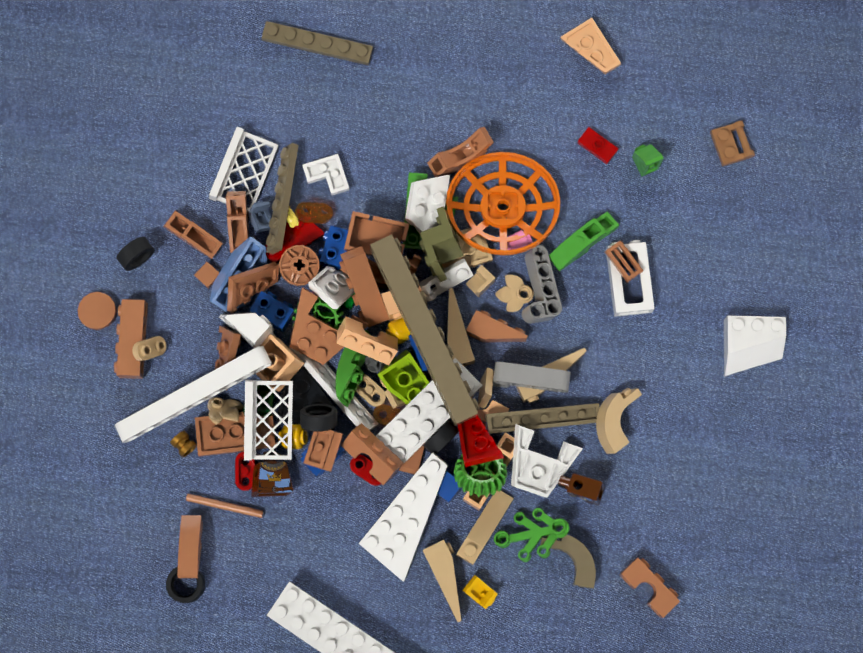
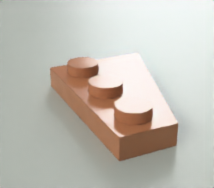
(250, 282)
(228, 346)

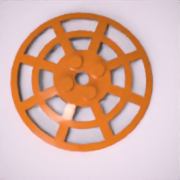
(503, 195)

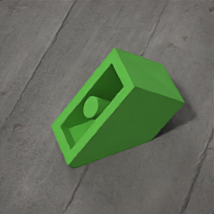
(647, 159)

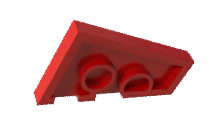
(302, 234)
(477, 443)

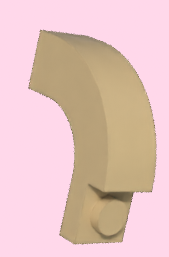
(608, 420)

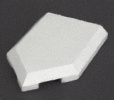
(331, 287)

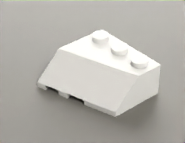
(250, 326)
(752, 341)

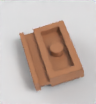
(323, 449)

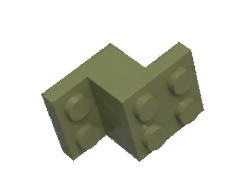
(440, 245)

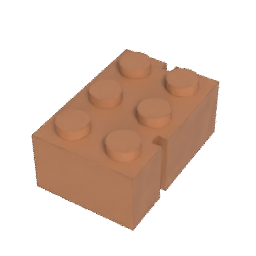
(365, 232)

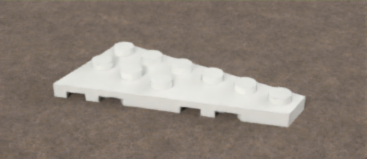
(401, 526)

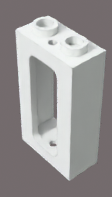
(619, 306)

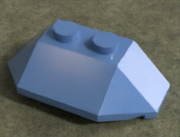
(244, 258)

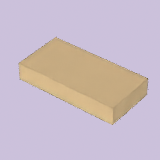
(485, 391)

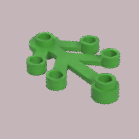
(534, 534)

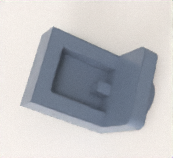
(260, 216)

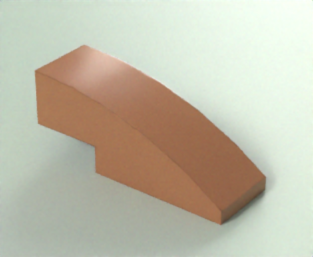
(237, 218)
(192, 234)
(189, 546)

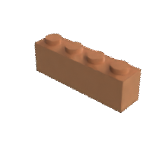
(364, 286)
(130, 330)

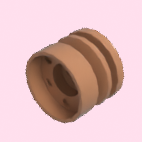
(290, 272)

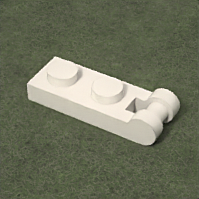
(455, 274)

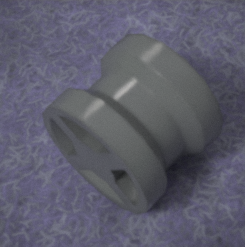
(373, 365)

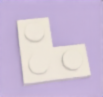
(329, 169)

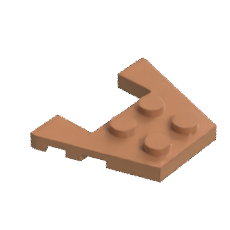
(312, 335)

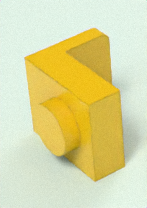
(480, 592)

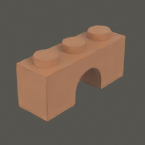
(384, 460)
(663, 598)

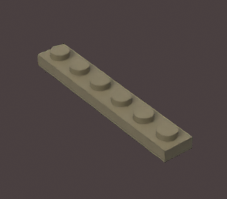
(317, 43)
(282, 198)
(542, 418)

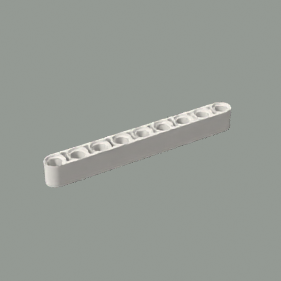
(193, 394)

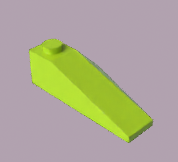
(403, 377)

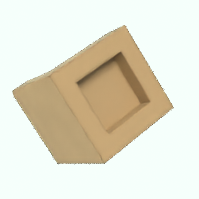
(480, 281)

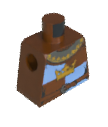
(271, 479)
(590, 492)

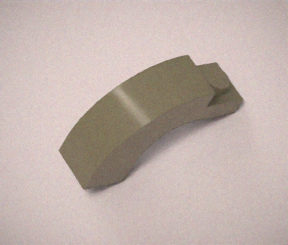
(584, 564)

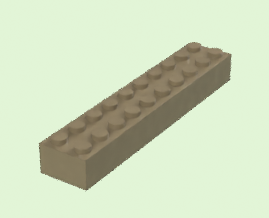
(423, 330)

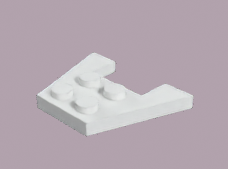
(536, 471)

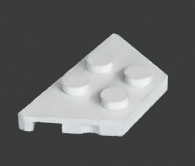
(424, 200)

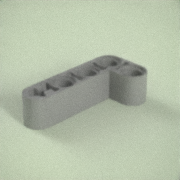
(538, 260)
(530, 377)

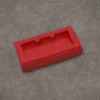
(597, 145)

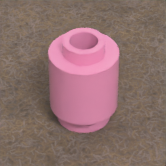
(521, 242)

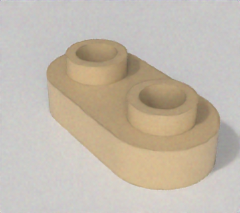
(149, 348)
(370, 390)

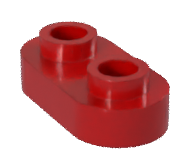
(243, 471)
(364, 471)

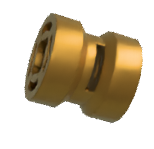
(183, 444)

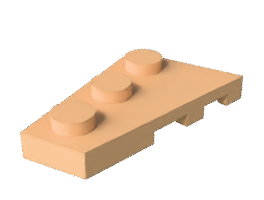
(592, 45)

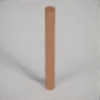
(224, 505)

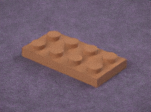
(228, 435)

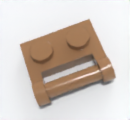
(726, 145)

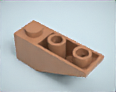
(490, 330)

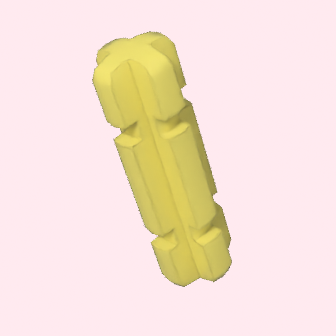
(292, 218)

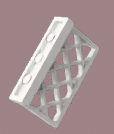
(230, 160)
(251, 417)

